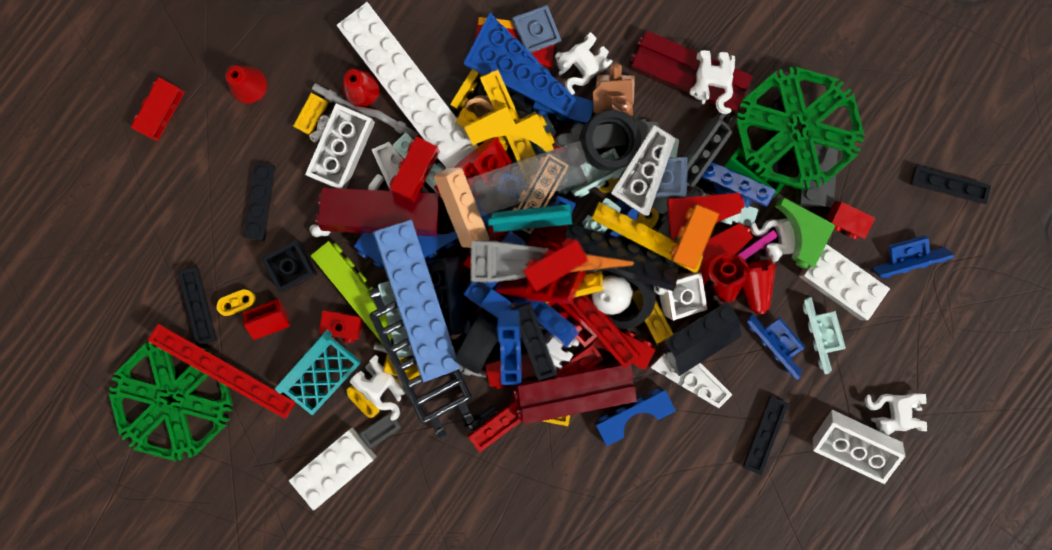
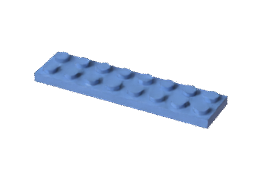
(416, 300)

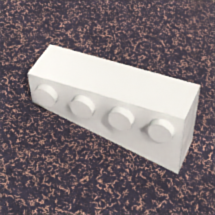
(644, 173)

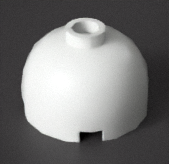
(614, 297)

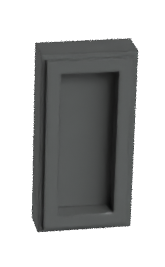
(380, 430)

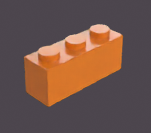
(693, 236)

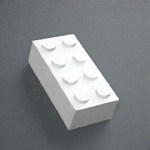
(340, 147)
(845, 284)
(858, 447)
(332, 468)

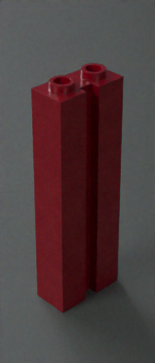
(677, 68)
(374, 210)
(574, 392)

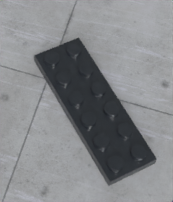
(647, 266)

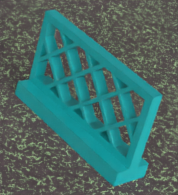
(531, 218)
(306, 361)

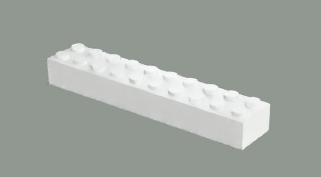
(406, 84)

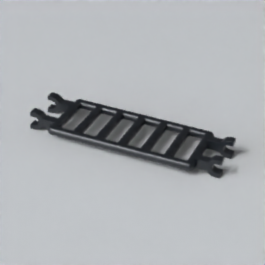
(391, 350)

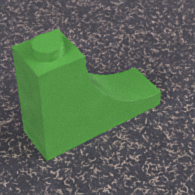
(810, 233)

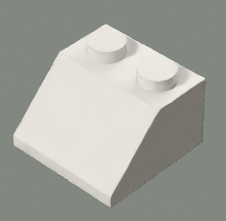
(686, 298)

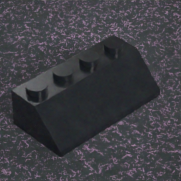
(449, 284)
(701, 338)

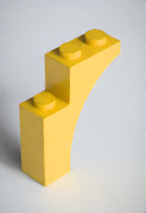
(501, 123)

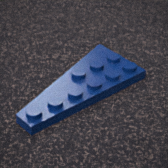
(517, 66)

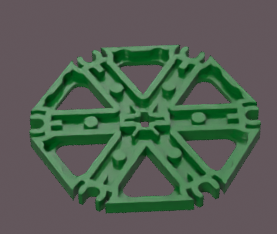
(813, 116)
(157, 412)

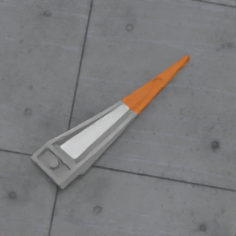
(505, 261)

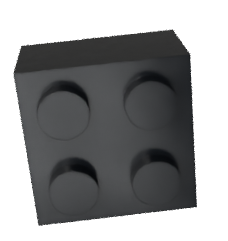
(289, 266)

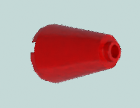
(246, 83)
(360, 87)
(727, 275)
(759, 285)

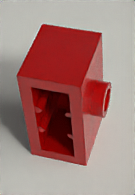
(849, 220)
(266, 319)
(341, 325)

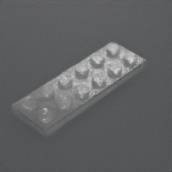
(530, 178)

